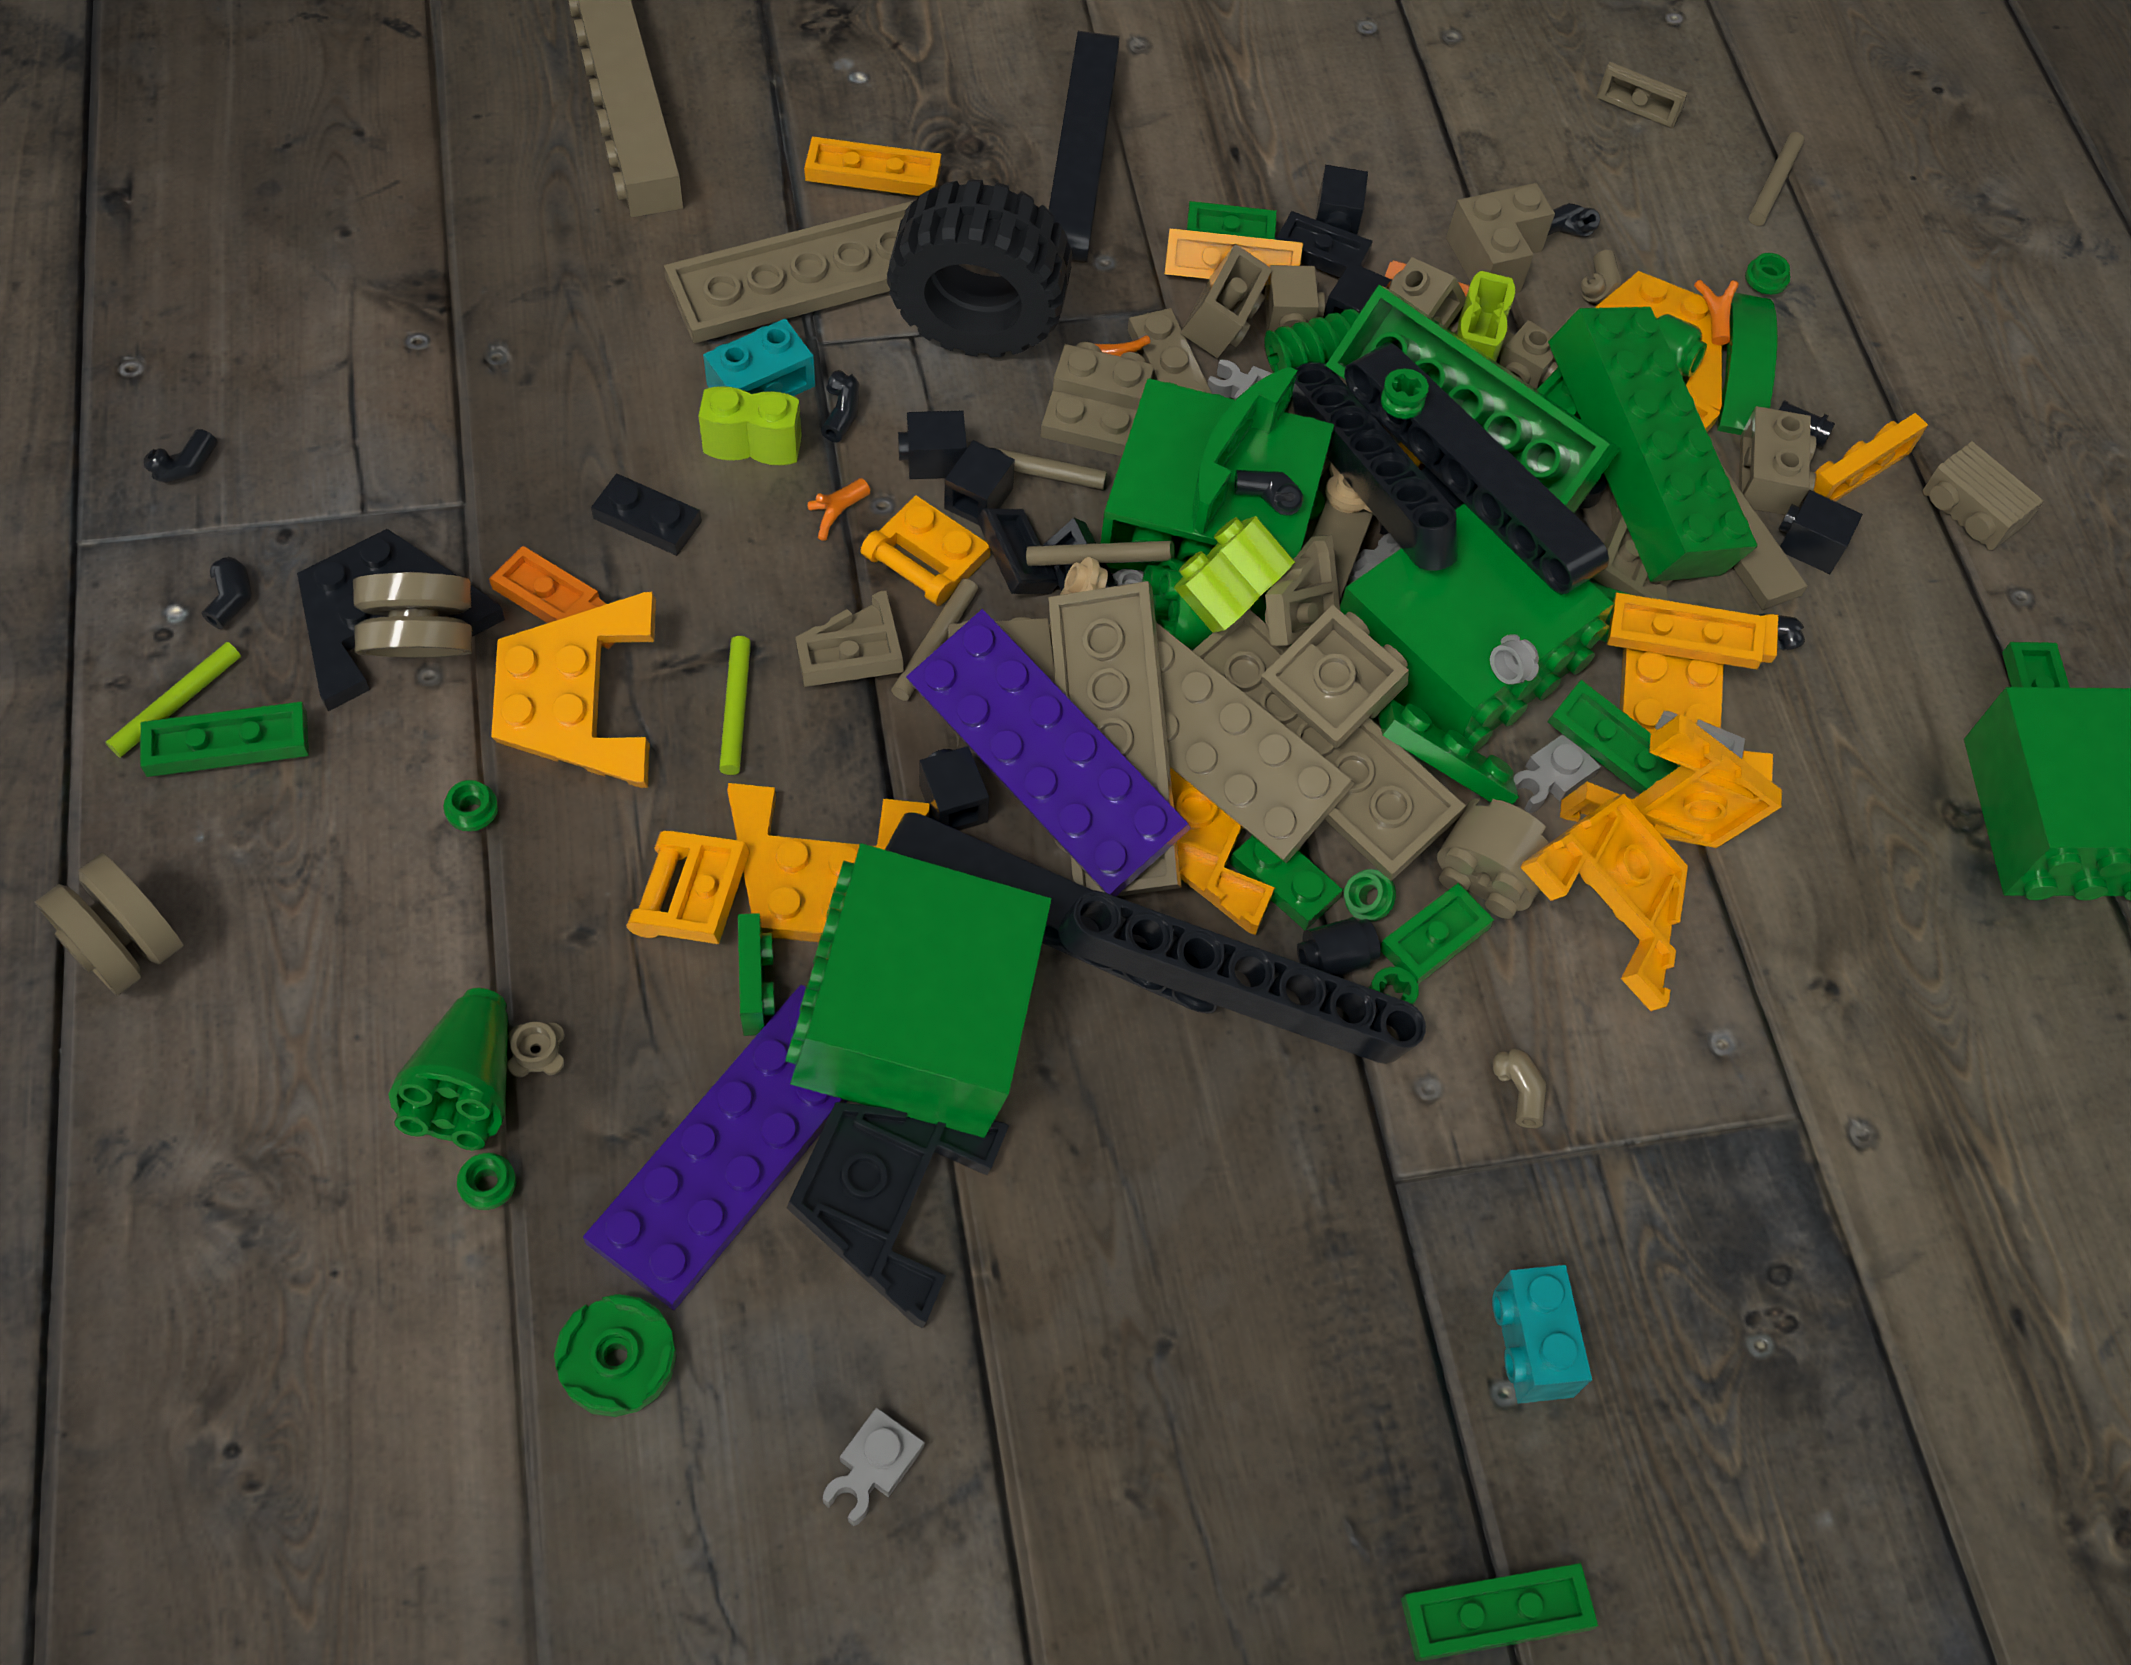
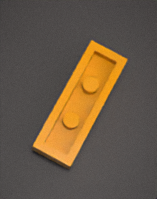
(872, 166)
(1200, 253)
(1869, 459)
(1687, 631)

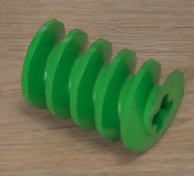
(1307, 341)

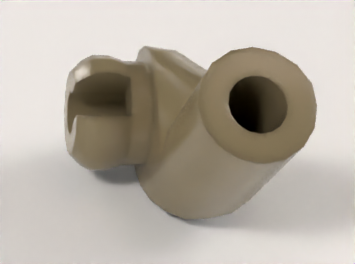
(1605, 279)
(1529, 1082)

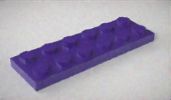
(1048, 754)
(714, 1168)

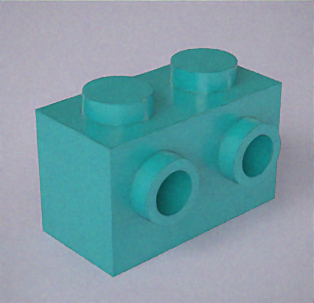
(763, 362)
(1541, 1334)

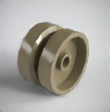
(413, 611)
(101, 931)

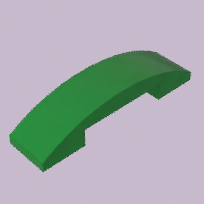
(1748, 361)
(1257, 408)

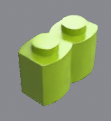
(1486, 312)
(748, 425)
(1233, 573)

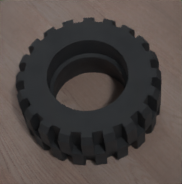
(987, 230)

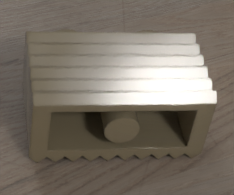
(1982, 496)

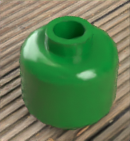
(1684, 343)

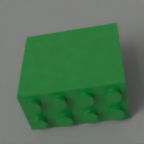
(1162, 465)
(1457, 616)
(2056, 790)
(919, 990)

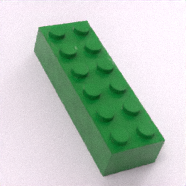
(1530, 426)
(1667, 468)

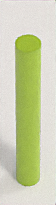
(175, 697)
(735, 705)

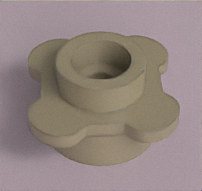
(533, 1034)

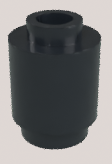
(1340, 946)

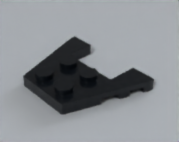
(331, 612)
(864, 1184)

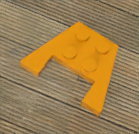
(1666, 298)
(1684, 687)
(551, 689)
(1699, 802)
(1205, 853)
(1633, 874)
(795, 877)

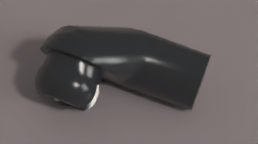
(1575, 220)
(846, 408)
(183, 464)
(1272, 487)
(233, 591)

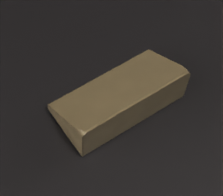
(1642, 95)

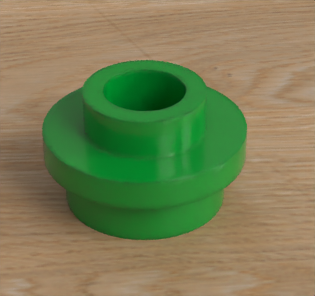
(1768, 273)
(470, 793)
(1358, 888)
(482, 1166)

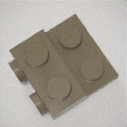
(1095, 398)
(1337, 675)

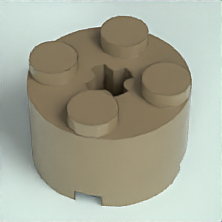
(1487, 855)

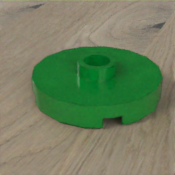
(608, 1326)

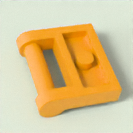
(933, 540)
(703, 891)

